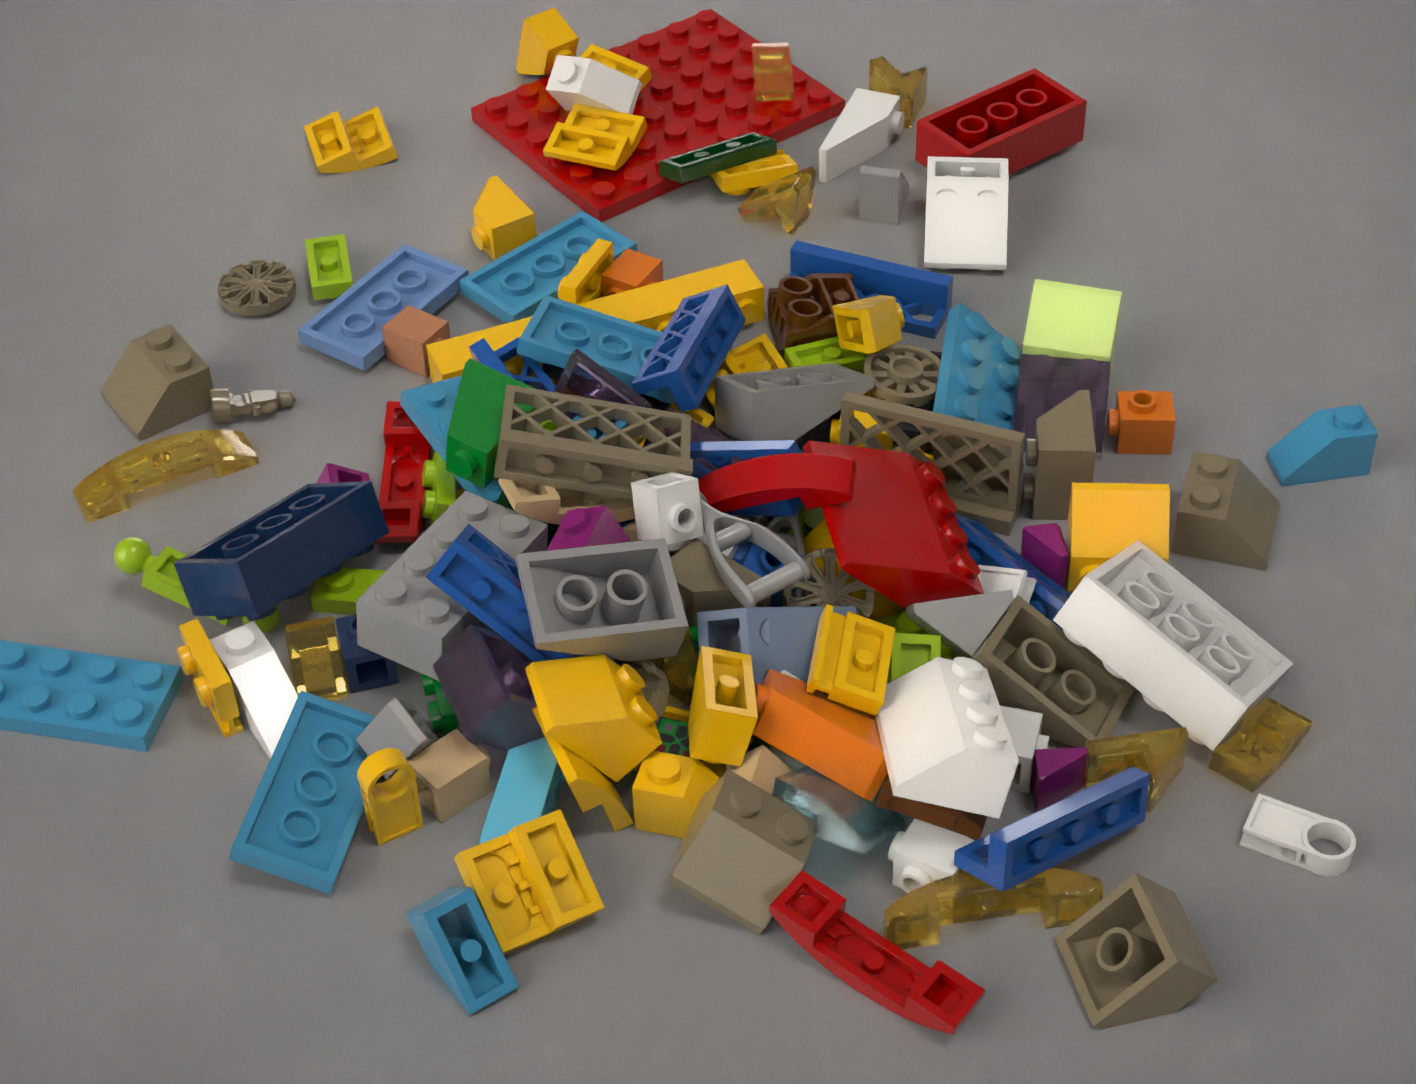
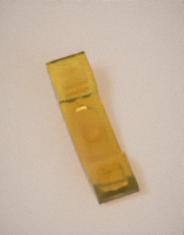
(159, 461)
(963, 898)

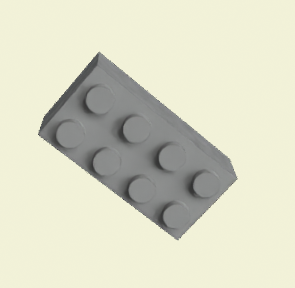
(413, 618)

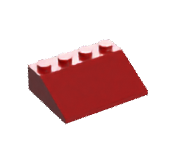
(899, 528)

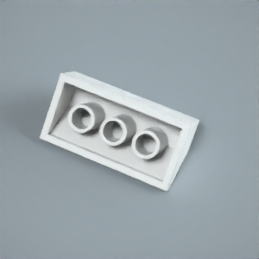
(947, 737)

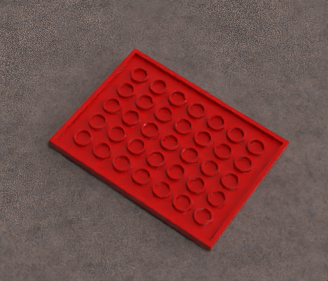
(695, 99)

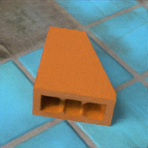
(821, 733)

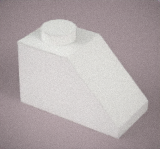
(592, 85)

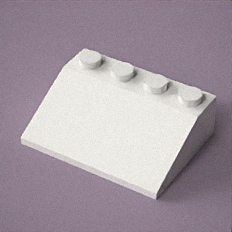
(1171, 643)

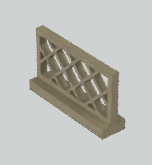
(583, 461)
(973, 498)

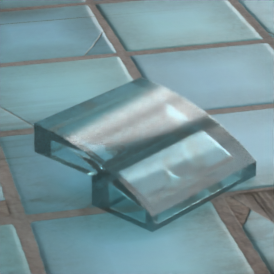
(842, 814)

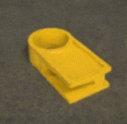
(392, 805)

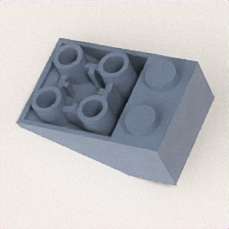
(772, 636)

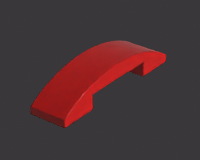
(402, 476)
(762, 480)
(871, 963)

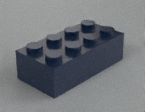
(282, 550)

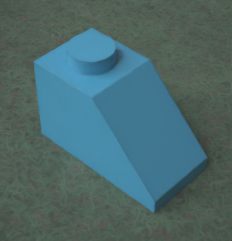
(1325, 447)
(462, 947)

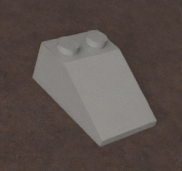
(783, 401)
(604, 600)

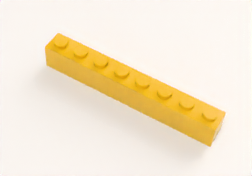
(645, 306)

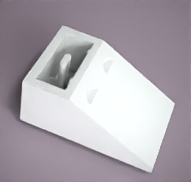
(966, 213)

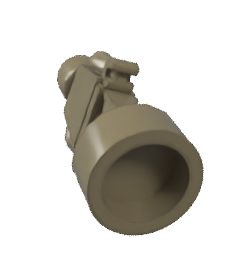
(225, 405)

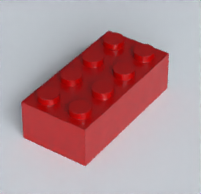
(1012, 121)

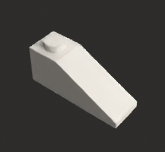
(860, 132)
(258, 681)

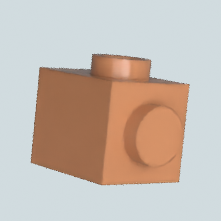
(409, 334)

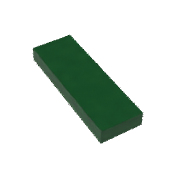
(717, 157)

